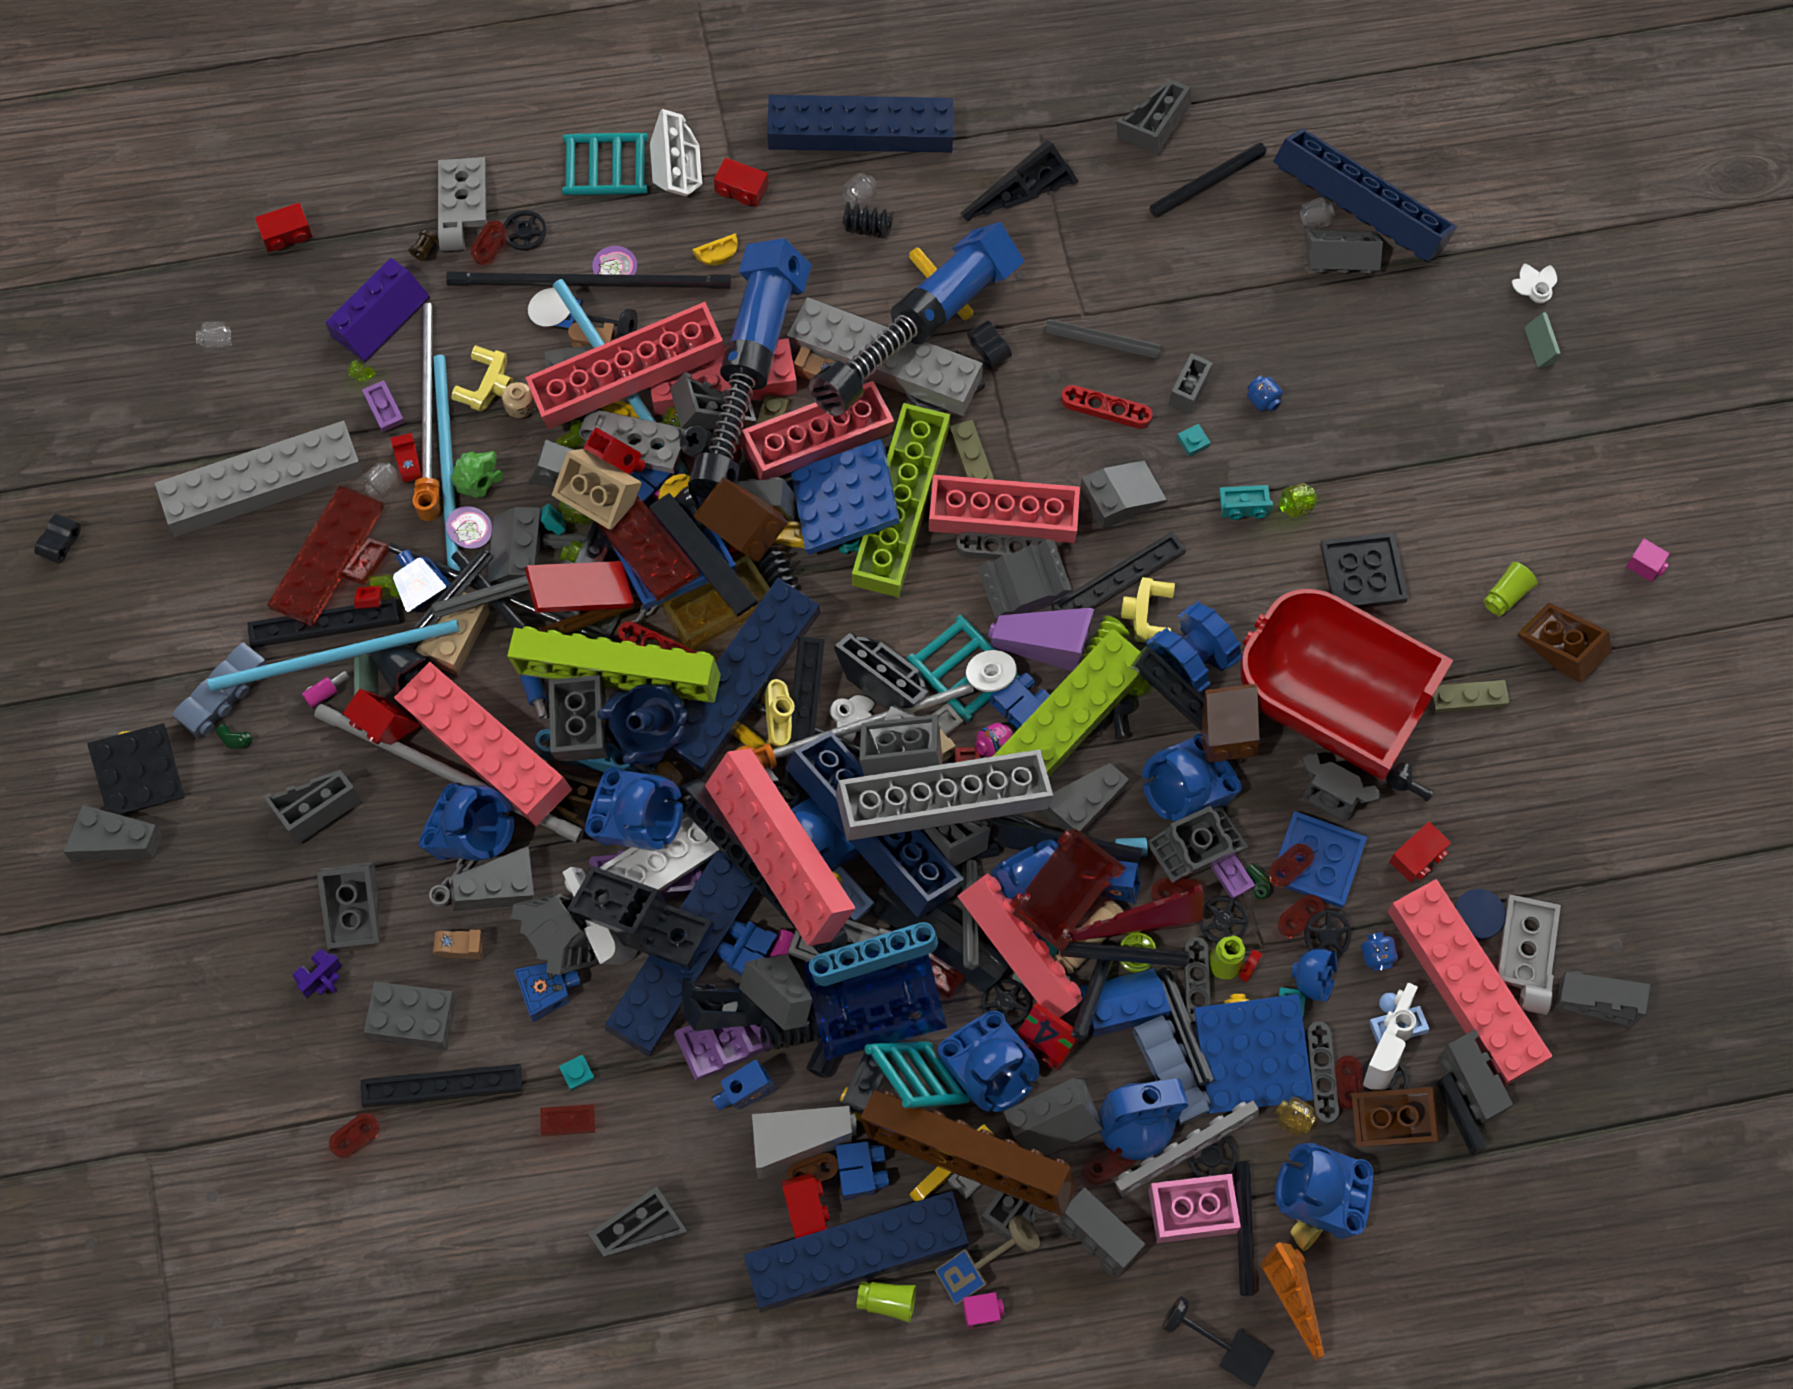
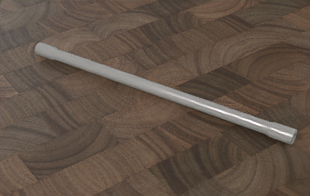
(335, 718)

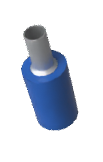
(535, 694)

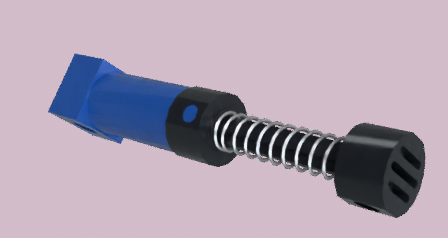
(979, 260)
(773, 275)

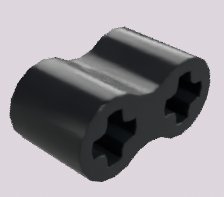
(989, 344)
(57, 538)

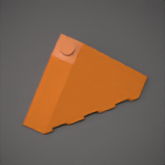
(1290, 1281)

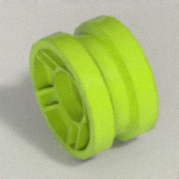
(1137, 940)

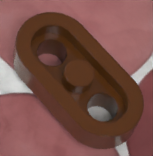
(813, 1165)

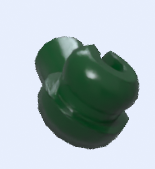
(233, 740)
(1261, 881)

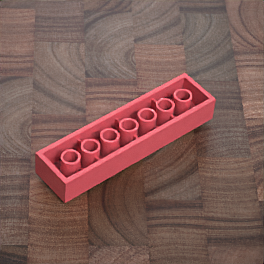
(626, 365)
(483, 743)
(780, 847)
(1469, 982)

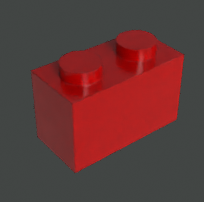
(740, 182)
(283, 227)
(1420, 852)
(804, 1205)

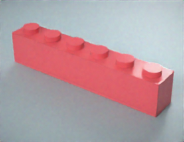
(1020, 947)

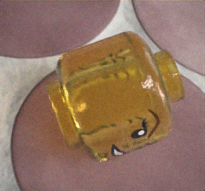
(1295, 1116)

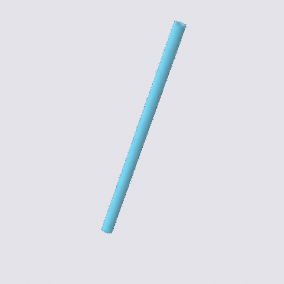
(595, 340)
(445, 451)
(333, 655)

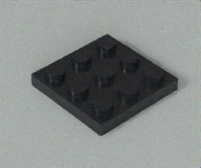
(1364, 570)
(136, 769)

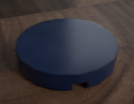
(1481, 913)

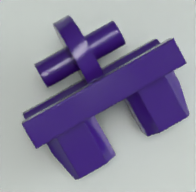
(321, 978)

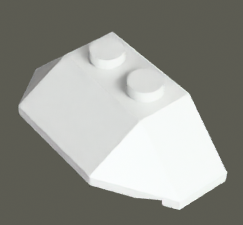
(675, 155)

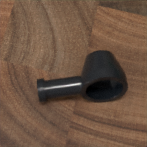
(688, 501)
(1122, 708)
(1401, 779)

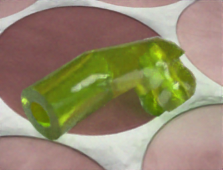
(355, 371)
(572, 438)
(385, 581)

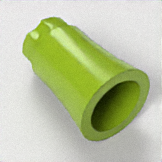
(1510, 589)
(1225, 965)
(887, 1299)

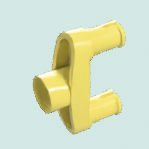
(492, 383)
(1137, 608)
(778, 724)

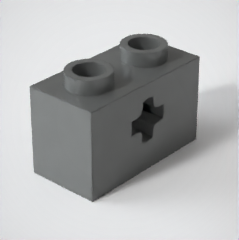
(1190, 383)

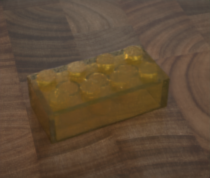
(703, 613)

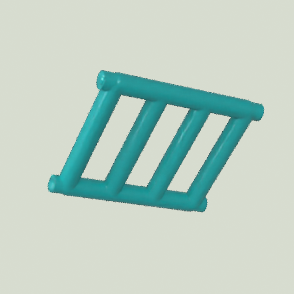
(616, 187)
(932, 678)
(911, 1049)

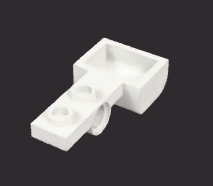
(602, 939)
(1391, 1046)

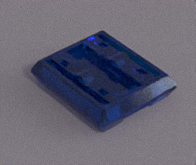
(876, 1005)

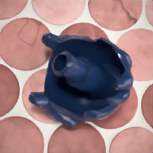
(645, 721)

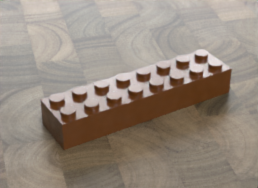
(969, 1152)

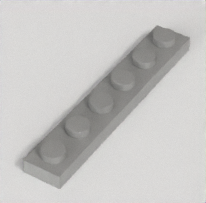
(1195, 1142)

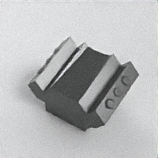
(1025, 579)
(1335, 788)
(1196, 843)
(555, 933)

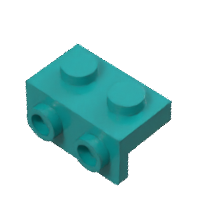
(1245, 502)

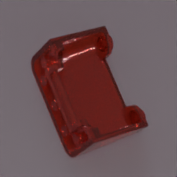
(1065, 887)

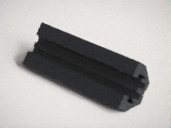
(949, 932)

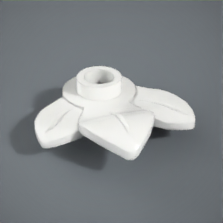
(1533, 281)
(857, 709)

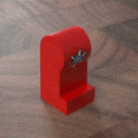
(406, 457)

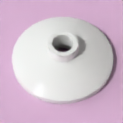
(990, 663)

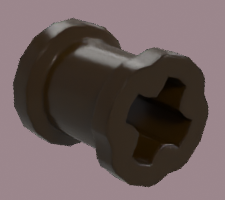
(423, 245)

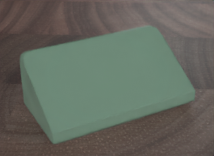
(1542, 341)
(365, 674)

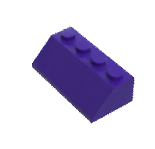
(377, 310)

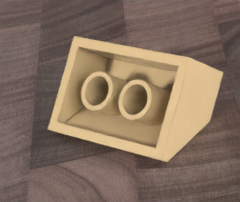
(595, 487)
(452, 650)

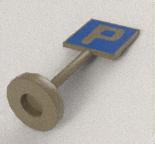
(962, 1274)

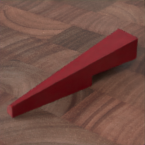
(1165, 914)

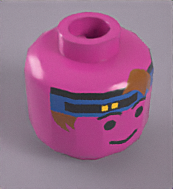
(992, 739)

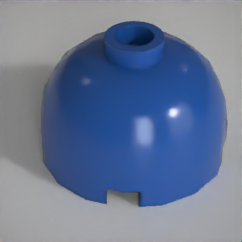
(1314, 974)

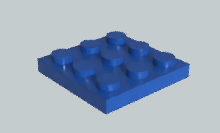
(1334, 862)

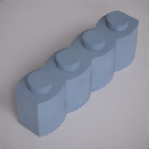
(205, 706)
(1168, 1061)

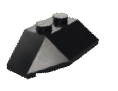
(880, 672)

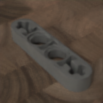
(1002, 541)
(1196, 987)
(1326, 1072)

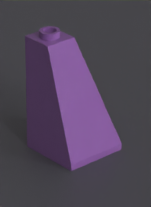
(1044, 636)

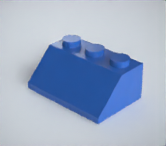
(1129, 1002)

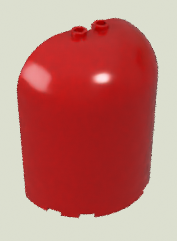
(1340, 677)

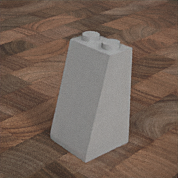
(798, 1135)

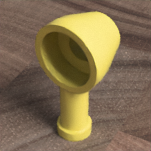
(1305, 1235)

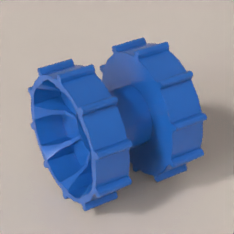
(1205, 640)

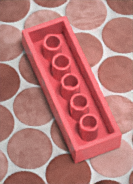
(780, 382)
(813, 435)
(1004, 508)

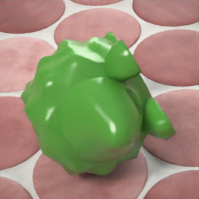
(475, 473)

